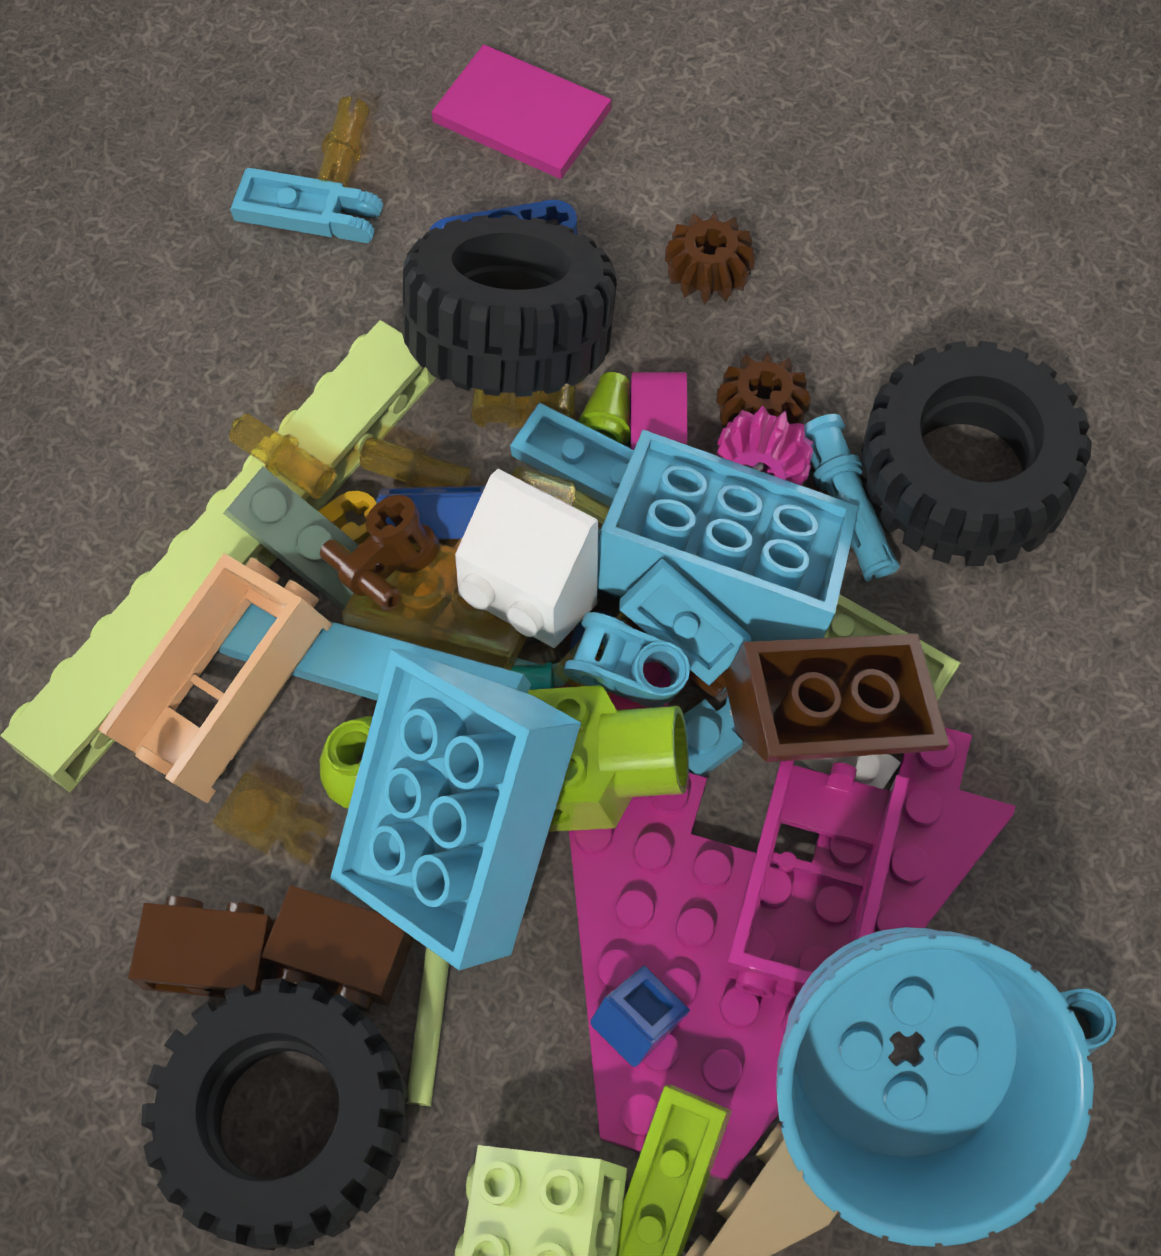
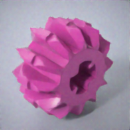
(767, 445)

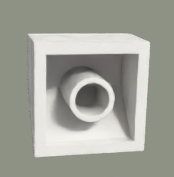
(529, 559)

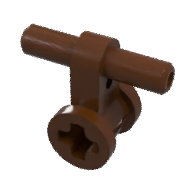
(384, 551)

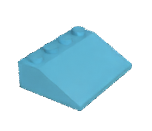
(737, 534)
(453, 806)

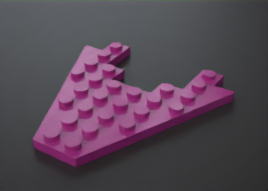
(675, 903)

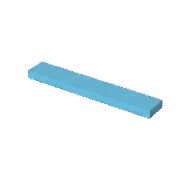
(353, 657)

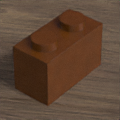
(337, 948)
(200, 949)

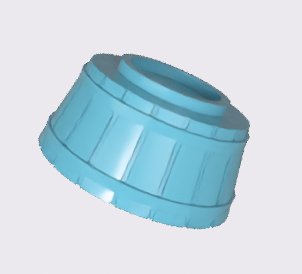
(966, 1130)

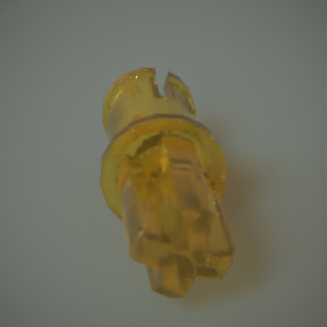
(282, 455)
(411, 466)

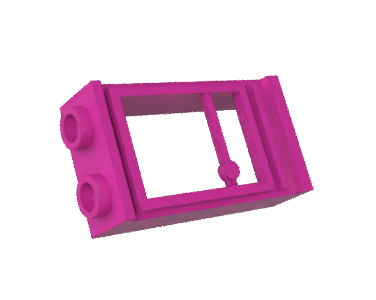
(828, 806)

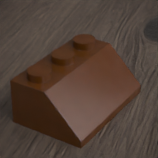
(834, 697)

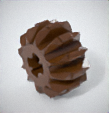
(709, 257)
(764, 379)

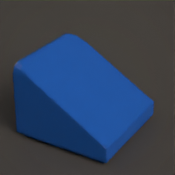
(638, 1016)

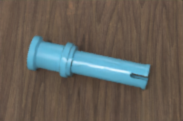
(840, 475)

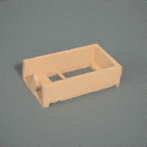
(146, 712)

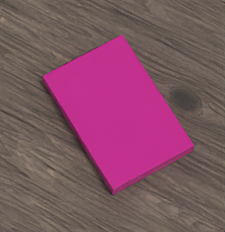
(522, 111)

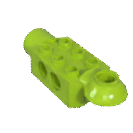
(611, 762)

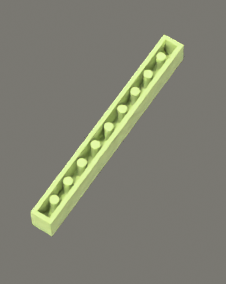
(348, 406)

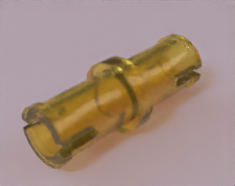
(343, 144)

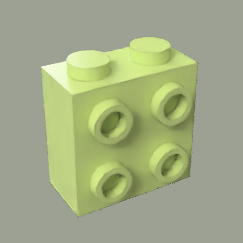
(541, 1205)

